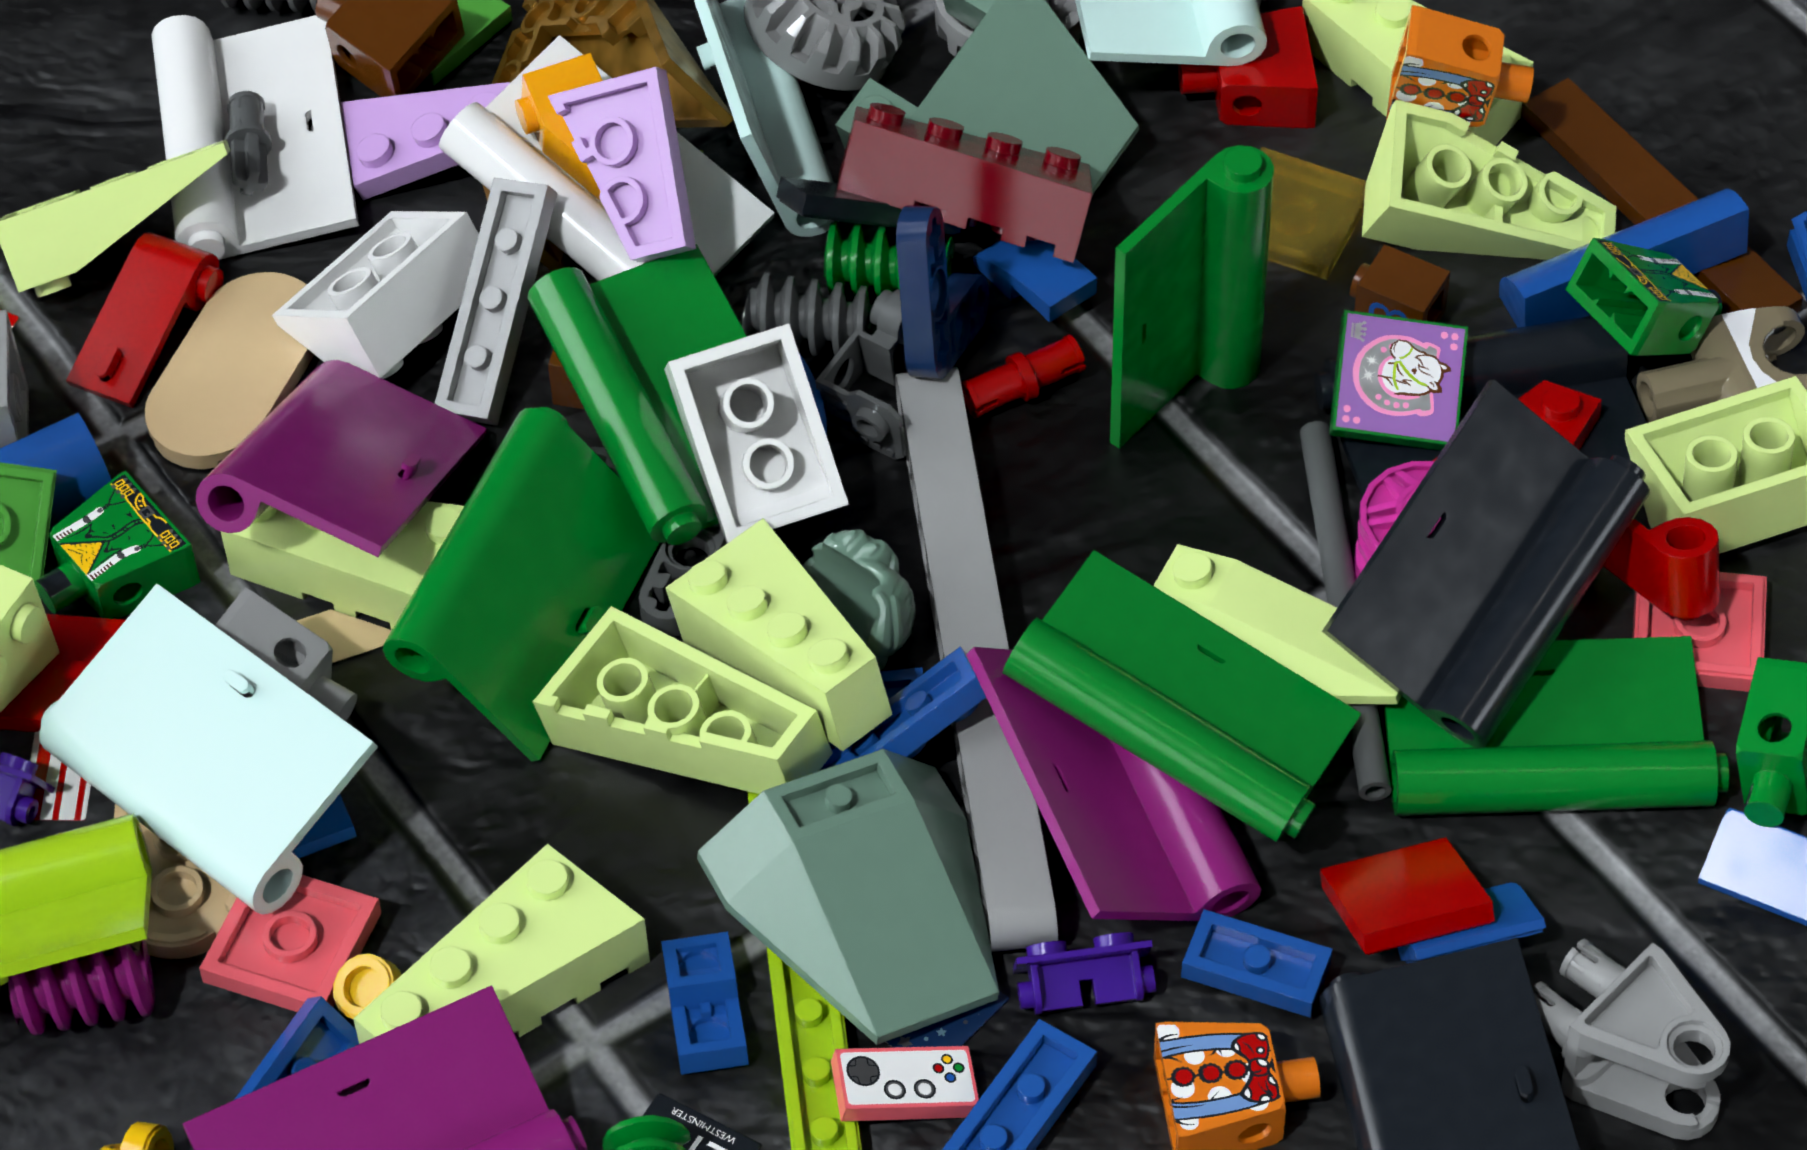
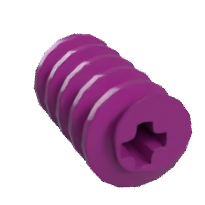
(84, 987)

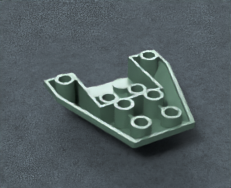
(863, 891)

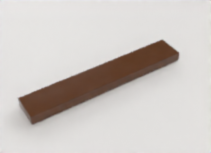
(1643, 188)

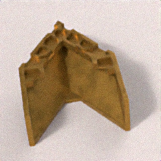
(622, 40)

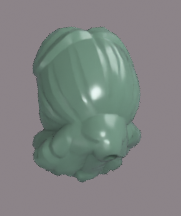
(866, 588)

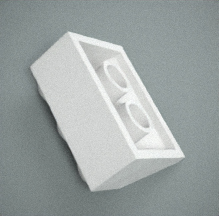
(385, 291)

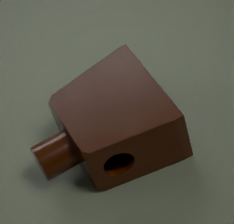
(390, 42)

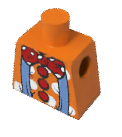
(1455, 66)
(1226, 1086)

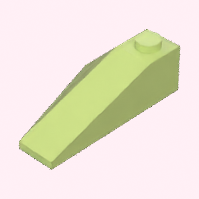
(1461, 194)
(72, 229)
(1271, 619)

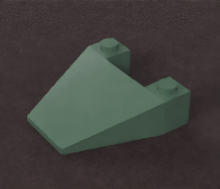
(1021, 80)

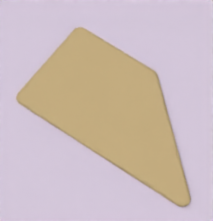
(345, 633)

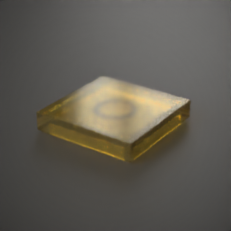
(1311, 214)

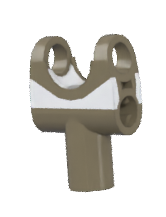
(1728, 361)

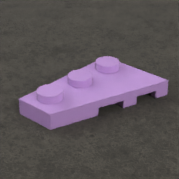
(399, 135)
(632, 149)

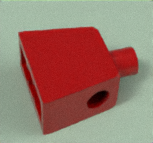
(1271, 89)

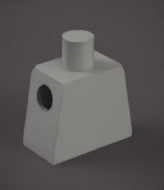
(287, 649)

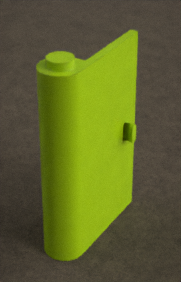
(73, 895)

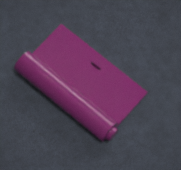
(338, 459)
(1122, 826)
(432, 1086)

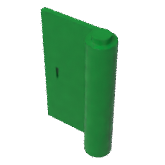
(1192, 289)
(615, 351)
(523, 575)
(1183, 696)
(1588, 732)

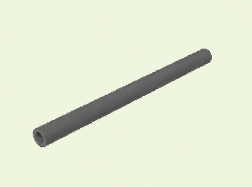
(1338, 577)

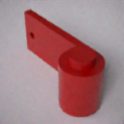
(140, 314)
(1671, 565)

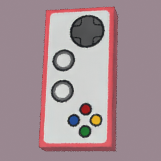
(904, 1083)

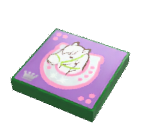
(1398, 380)

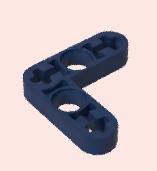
(937, 310)

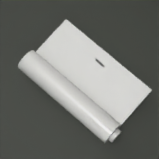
(493, 144)
(307, 170)

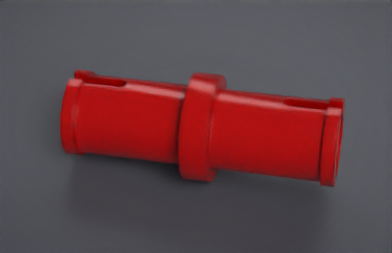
(1022, 376)

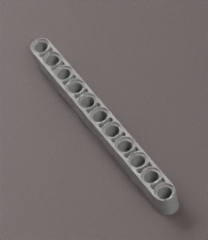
(969, 614)

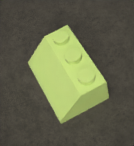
(1729, 464)

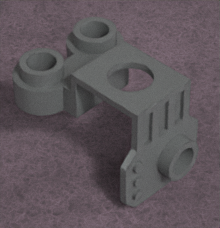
(881, 356)

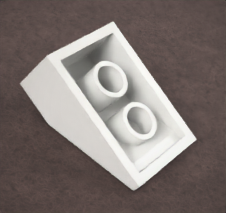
(756, 432)

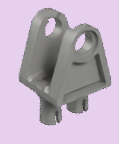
(1632, 1040)

